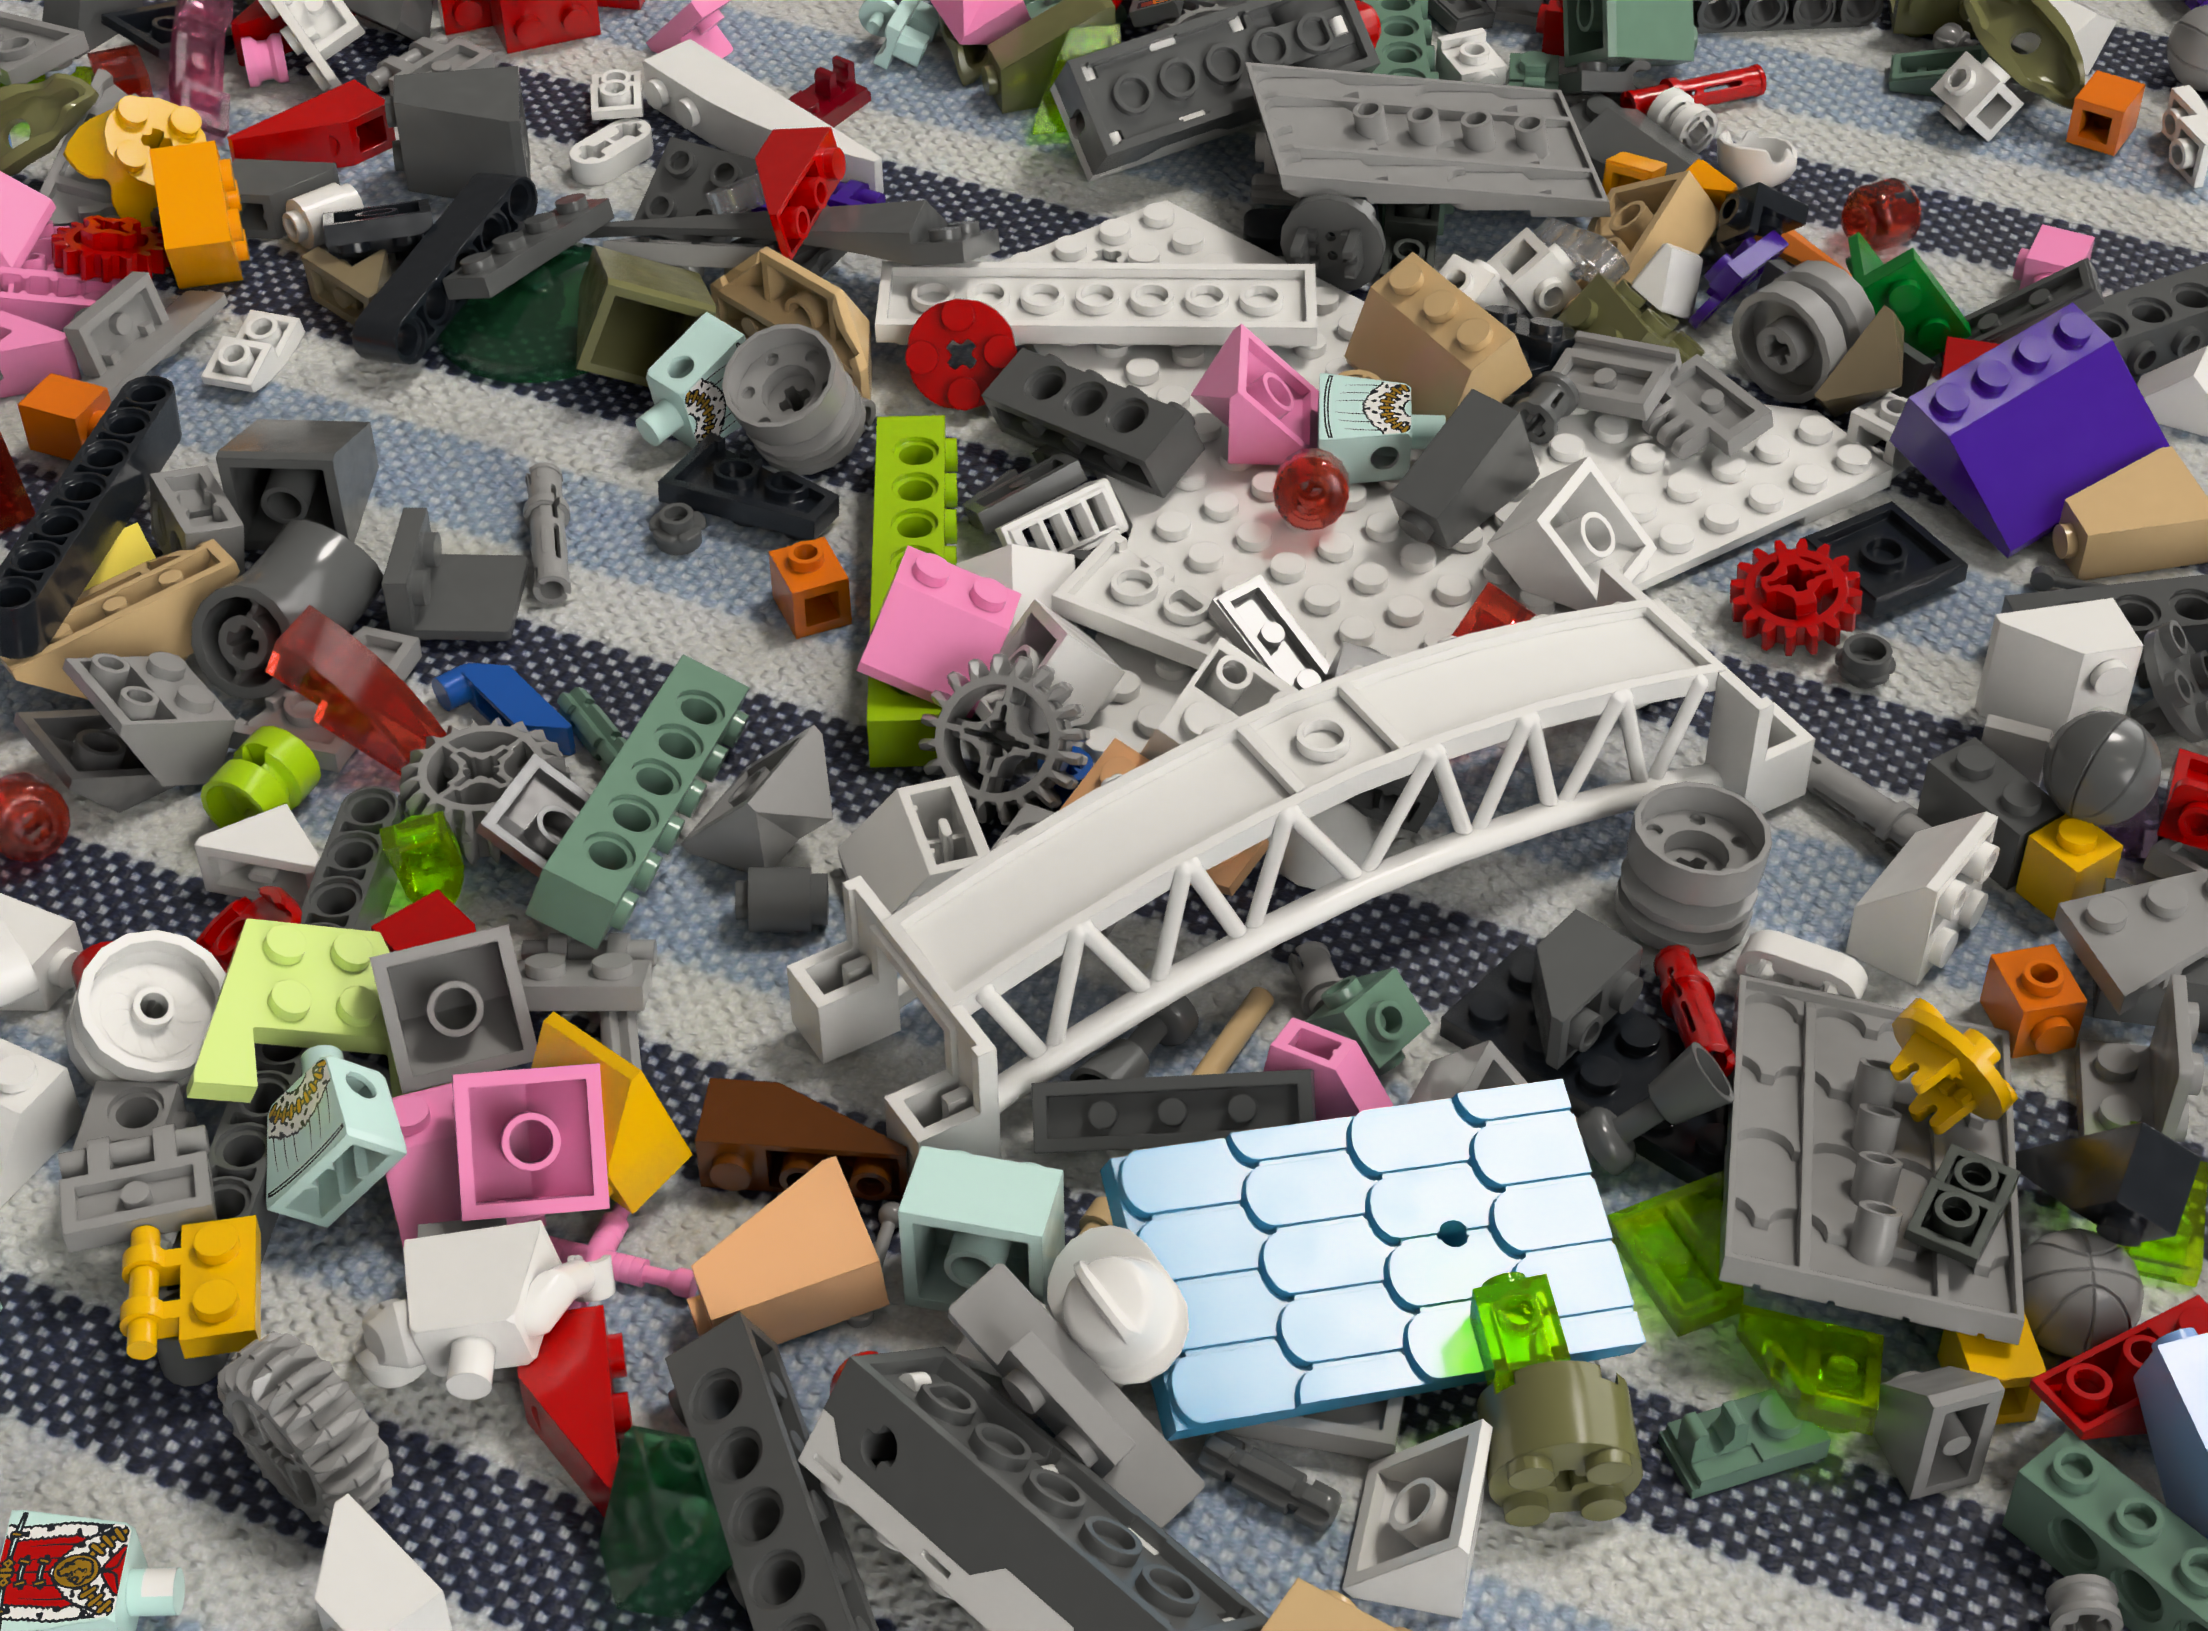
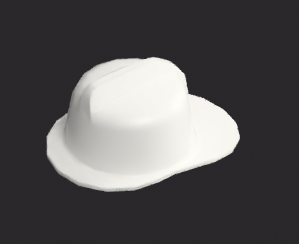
(1118, 1304)

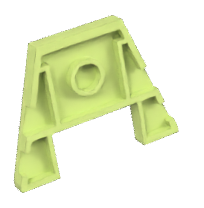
(295, 991)

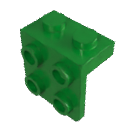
(1911, 293)

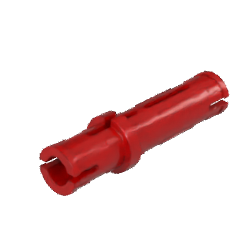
(1740, 83)
(1689, 1001)

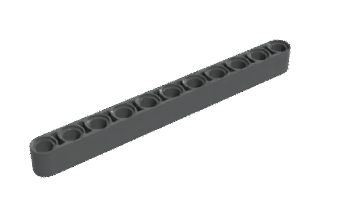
(346, 892)

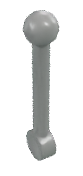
(889, 1222)

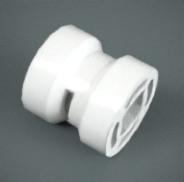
(1684, 119)

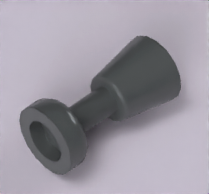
(1130, 1056)
(1679, 1093)

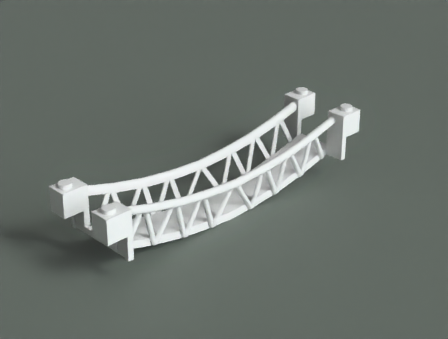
(1257, 781)

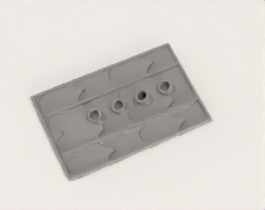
(1425, 141)
(1834, 1167)

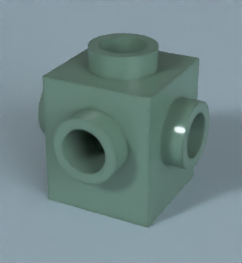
(1375, 1013)

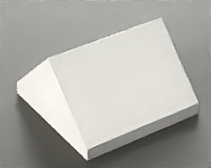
(1421, 1523)

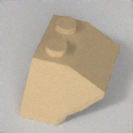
(776, 290)
(132, 615)

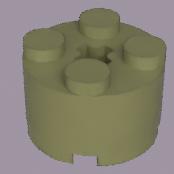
(1561, 1443)

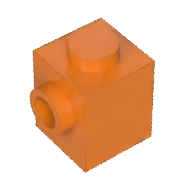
(2105, 113)
(62, 414)
(810, 587)
(2034, 1000)

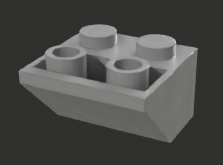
(158, 713)

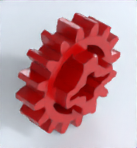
(108, 248)
(1796, 597)

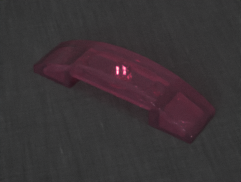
(198, 61)

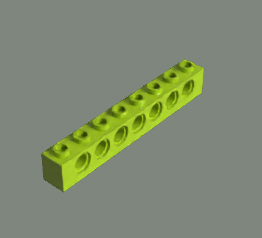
(908, 510)

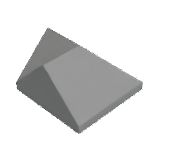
(767, 807)

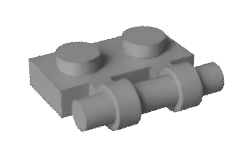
(430, 55)
(576, 977)
(135, 1183)

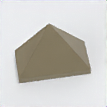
(1868, 368)

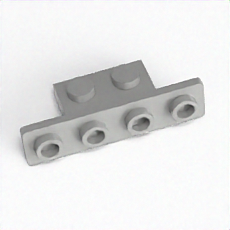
(133, 332)
(1072, 1395)

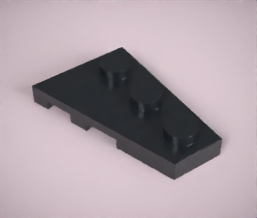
(746, 493)

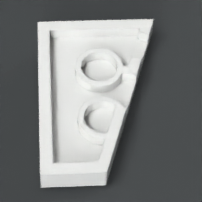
(1138, 604)

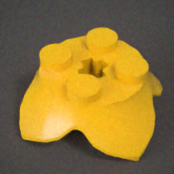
(118, 146)

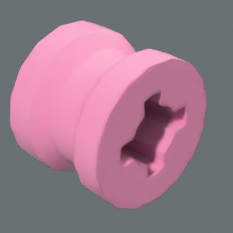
(265, 60)

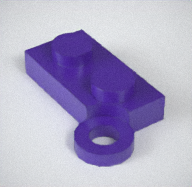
(1737, 272)

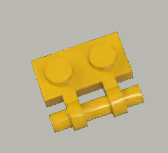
(217, 1283)

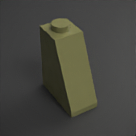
(1025, 56)

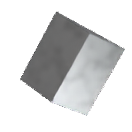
(89, 757)
(533, 814)

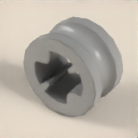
(2083, 1604)

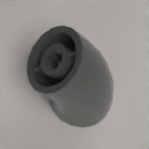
(244, 619)

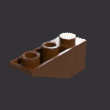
(772, 1136)

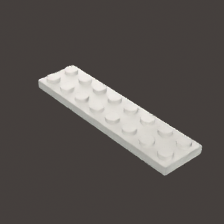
(1111, 301)

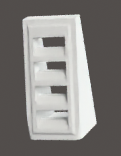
(1093, 509)

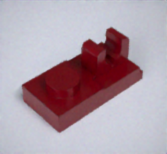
(834, 93)

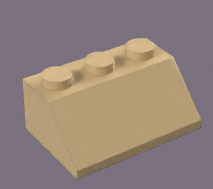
(1434, 340)

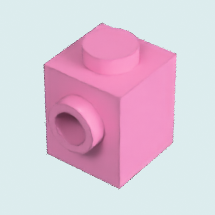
(2050, 253)

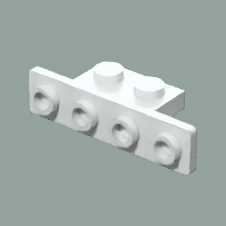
(317, 28)

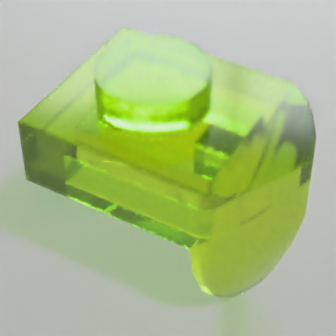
(425, 856)

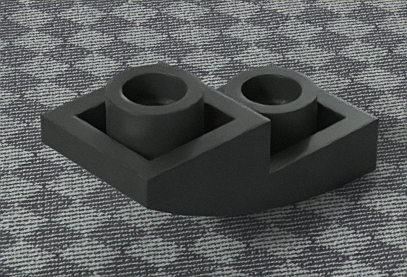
(1409, 230)
(1962, 1205)

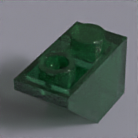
(661, 1526)

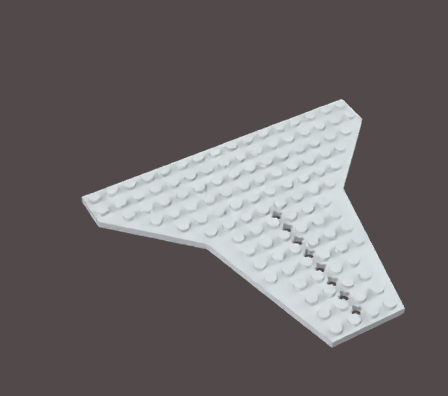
(1364, 573)

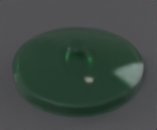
(526, 328)

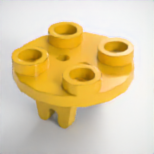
(1952, 1069)

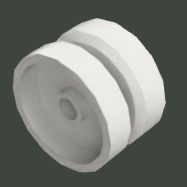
(143, 1009)

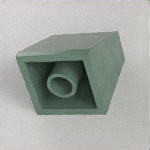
(1629, 32)

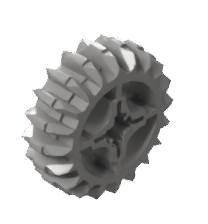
(1011, 711)
(469, 774)
(304, 1426)

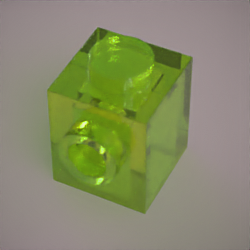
(1515, 1325)

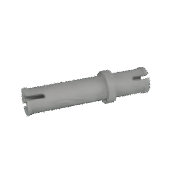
(547, 516)
(1888, 820)

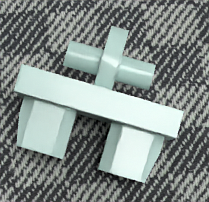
(905, 26)

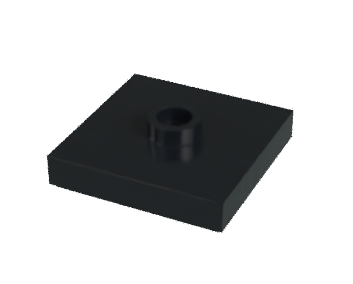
(1894, 558)

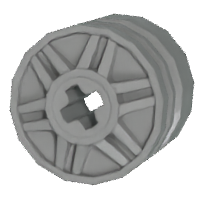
(794, 399)
(1692, 868)

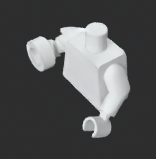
(475, 1306)

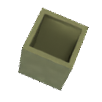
(634, 313)

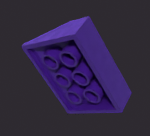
(2028, 427)

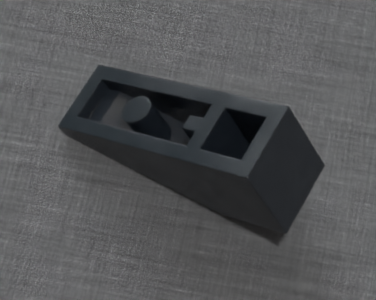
(2120, 1179)

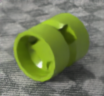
(264, 774)

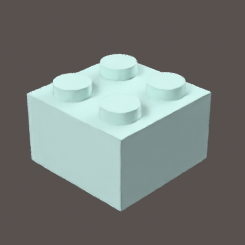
(968, 1216)

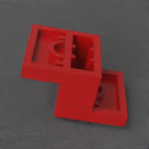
(523, 22)

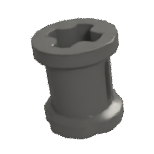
(1543, 406)

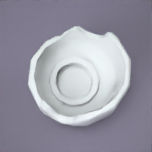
(1756, 159)
(1346, 828)

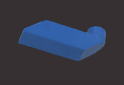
(503, 694)

